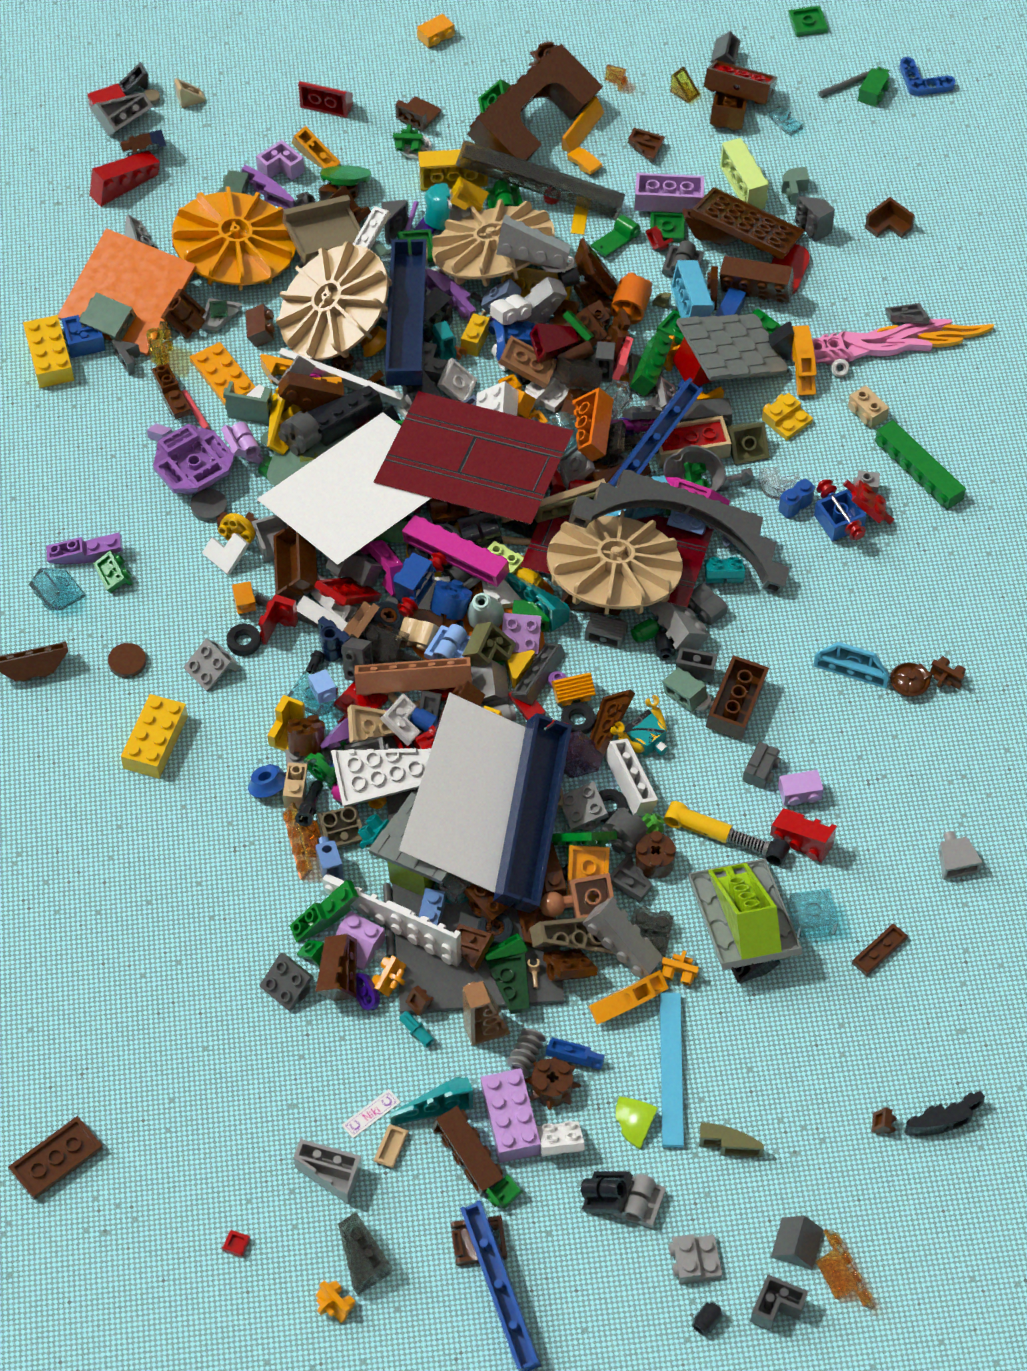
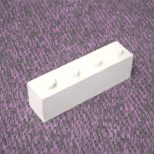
(631, 777)

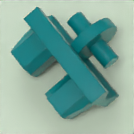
(371, 831)

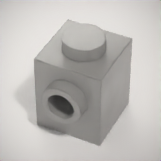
(870, 478)

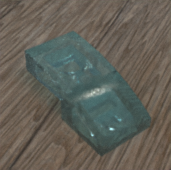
(784, 120)

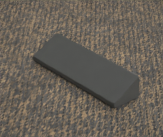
(538, 673)

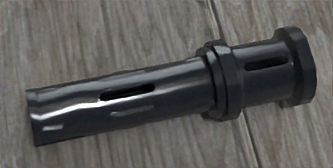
(308, 807)

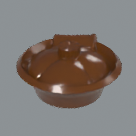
(910, 679)

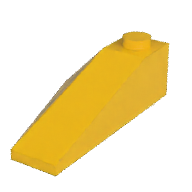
(280, 411)

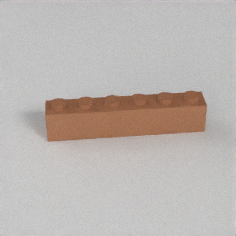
(412, 676)

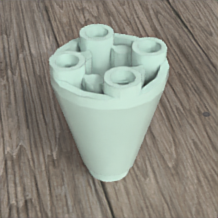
(485, 609)

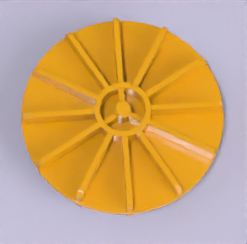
(233, 238)

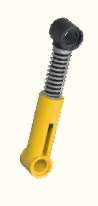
(680, 816)

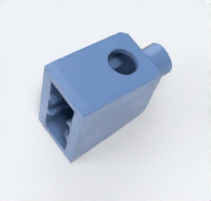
(328, 858)

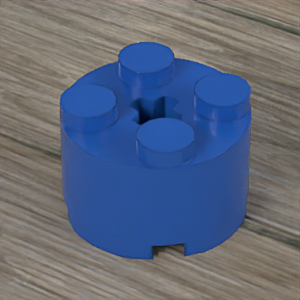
(450, 599)

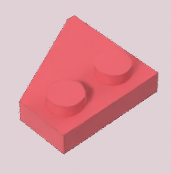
(620, 365)

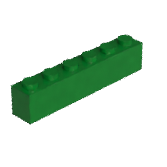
(920, 464)

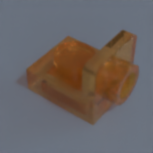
(616, 75)

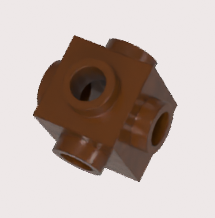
(602, 313)

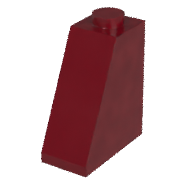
(552, 340)

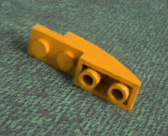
(804, 361)
(628, 997)

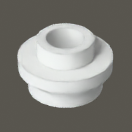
(844, 371)

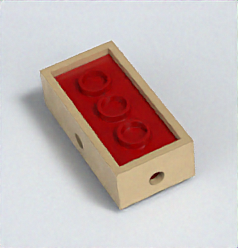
(703, 432)

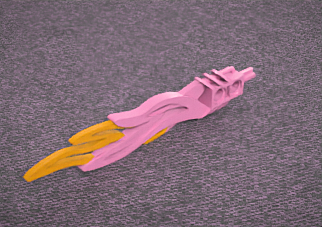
(897, 340)

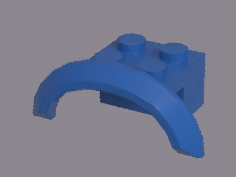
(519, 330)

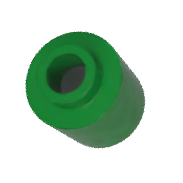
(645, 630)

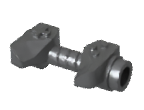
(746, 477)

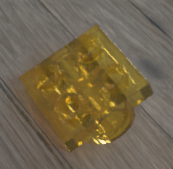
(159, 344)

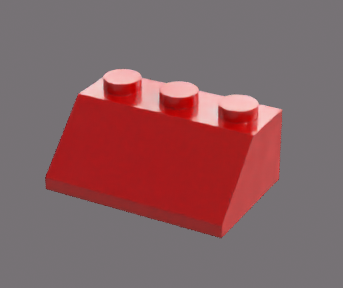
(325, 99)

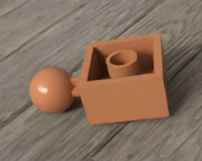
(553, 903)

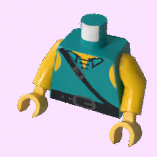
(646, 731)

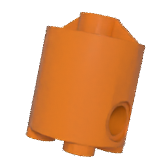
(633, 296)

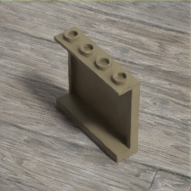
(320, 225)

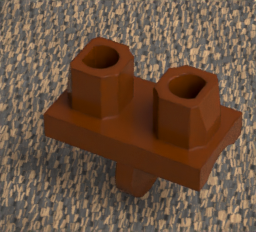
(617, 337)
(946, 675)

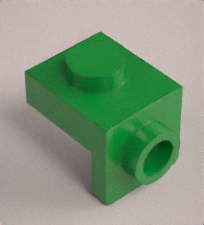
(504, 1192)

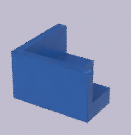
(81, 340)

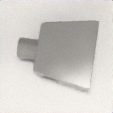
(957, 856)

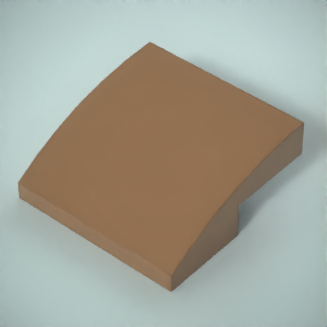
(360, 619)

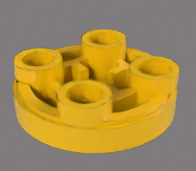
(237, 524)

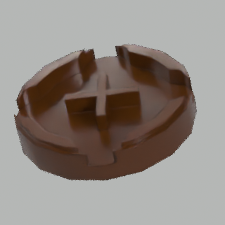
(127, 660)

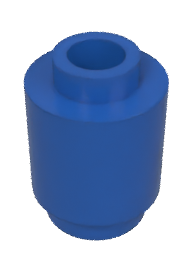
(423, 719)

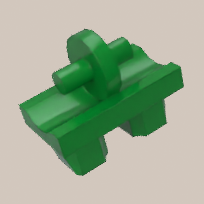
(408, 137)
(693, 473)

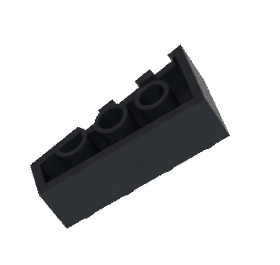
(346, 413)

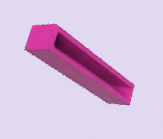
(458, 551)

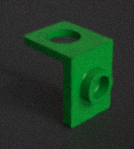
(312, 950)

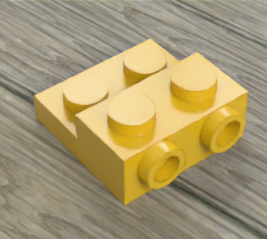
(786, 416)

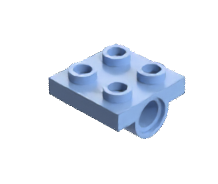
(447, 643)

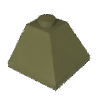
(748, 442)

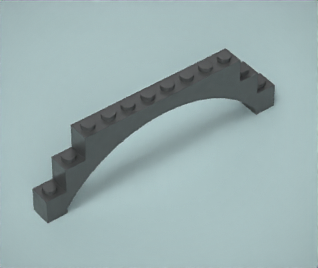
(736, 524)

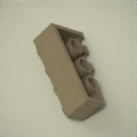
(566, 933)

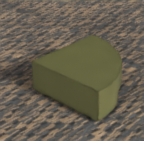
(662, 300)

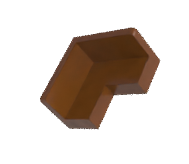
(890, 216)

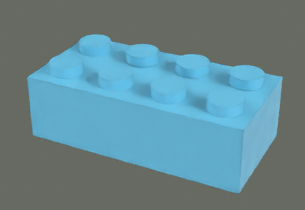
(691, 290)

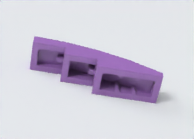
(271, 190)

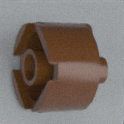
(305, 735)
(655, 855)

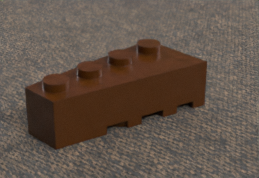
(468, 1149)

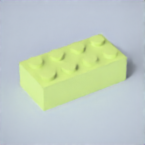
(743, 173)

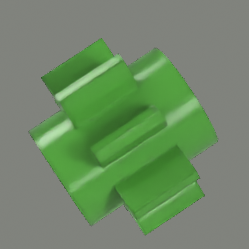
(654, 822)

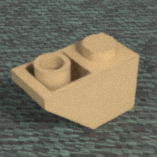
(295, 784)

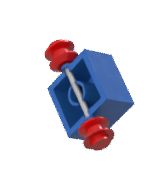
(838, 513)
(415, 580)

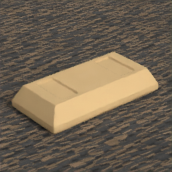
(391, 1146)

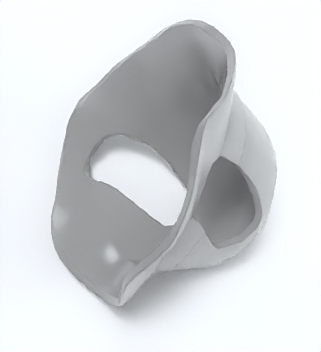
(696, 454)

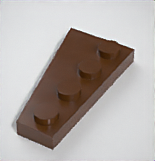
(610, 712)

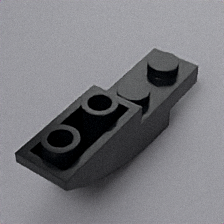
(941, 1120)

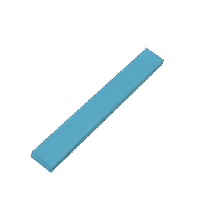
(671, 1070)

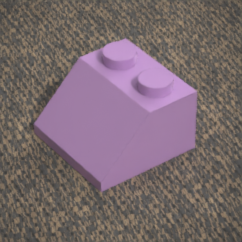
(368, 936)

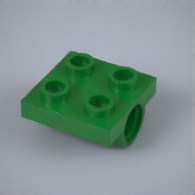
(501, 190)

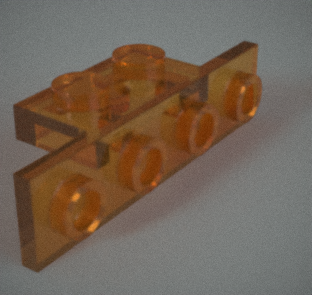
(302, 841)
(840, 1273)

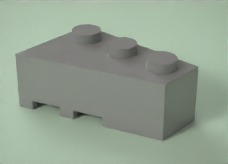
(121, 111)
(329, 1167)

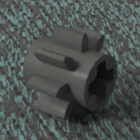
(304, 198)

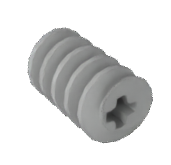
(525, 1049)

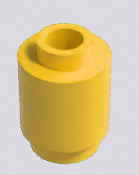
(530, 576)

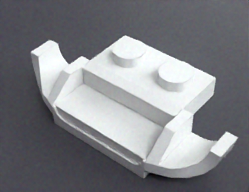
(551, 397)

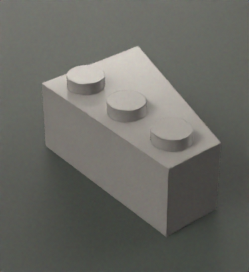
(545, 299)

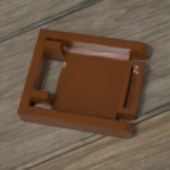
(463, 1246)

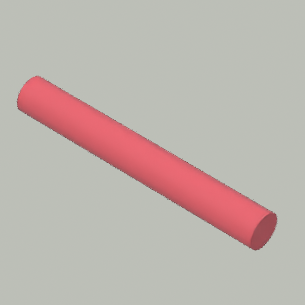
(195, 410)

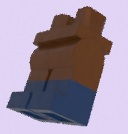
(142, 141)

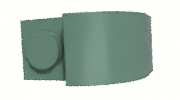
(793, 182)

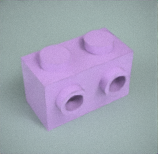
(800, 788)

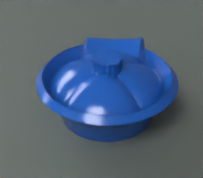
(266, 781)

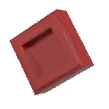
(236, 1243)

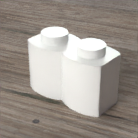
(510, 309)

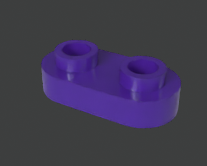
(366, 995)

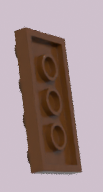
(55, 1157)

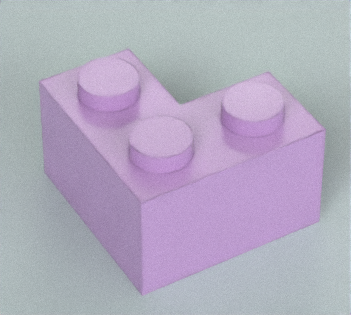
(280, 159)

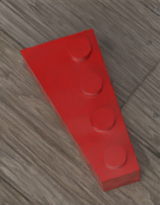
(121, 176)

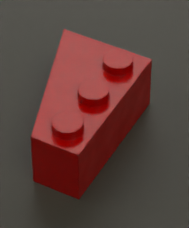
(803, 834)

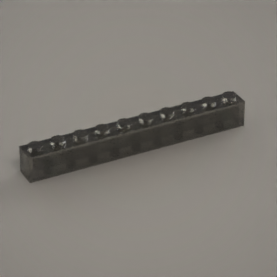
(540, 179)

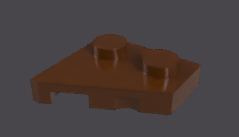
(646, 143)
(474, 944)

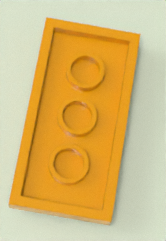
(219, 369)

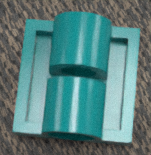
(718, 569)

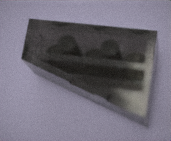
(363, 1255)

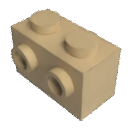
(868, 407)

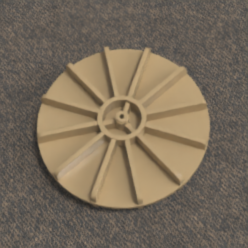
(470, 244)
(334, 302)
(615, 563)

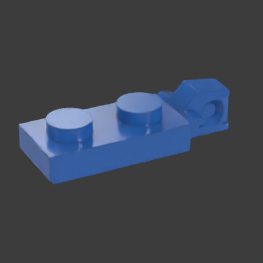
(574, 1053)

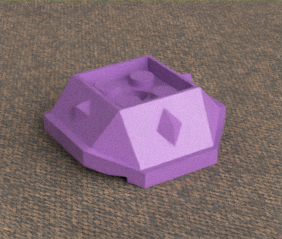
(192, 459)

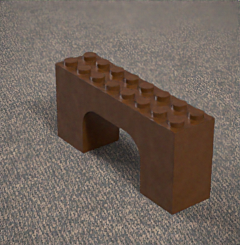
(554, 77)

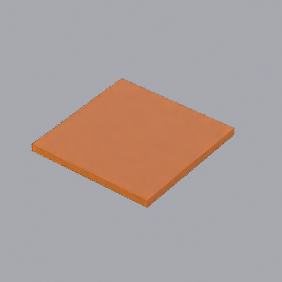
(133, 276)

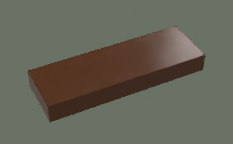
(879, 949)

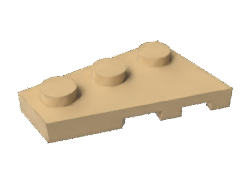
(366, 724)

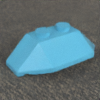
(852, 663)

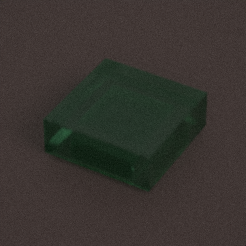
(218, 309)

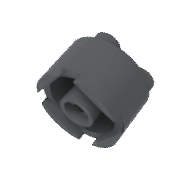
(300, 432)
(629, 830)

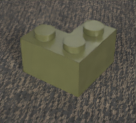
(488, 644)

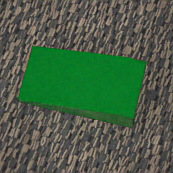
(511, 946)

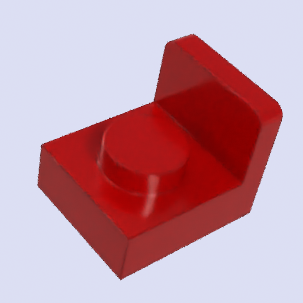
(655, 238)

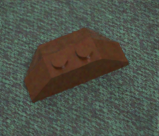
(703, 230)
(594, 270)
(33, 662)

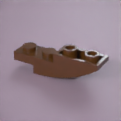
(171, 391)

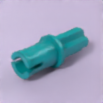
(416, 1029)

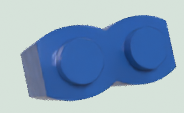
(796, 498)

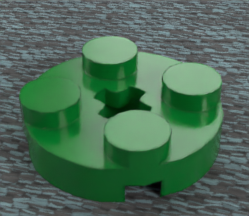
(320, 769)

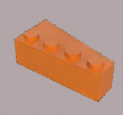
(593, 423)

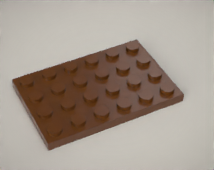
(747, 223)

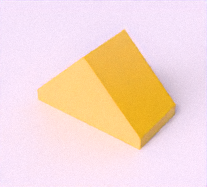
(518, 665)

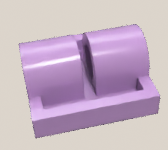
(242, 442)
(523, 630)

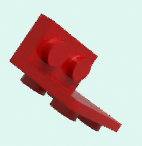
(278, 610)

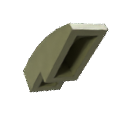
(731, 1141)

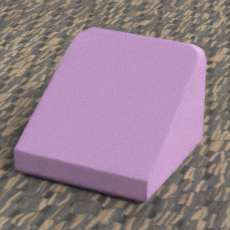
(158, 432)

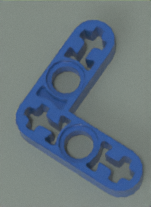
(918, 86)

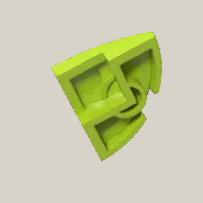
(635, 1119)

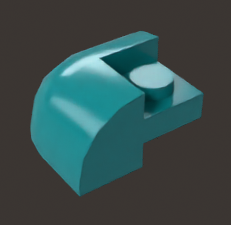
(437, 206)

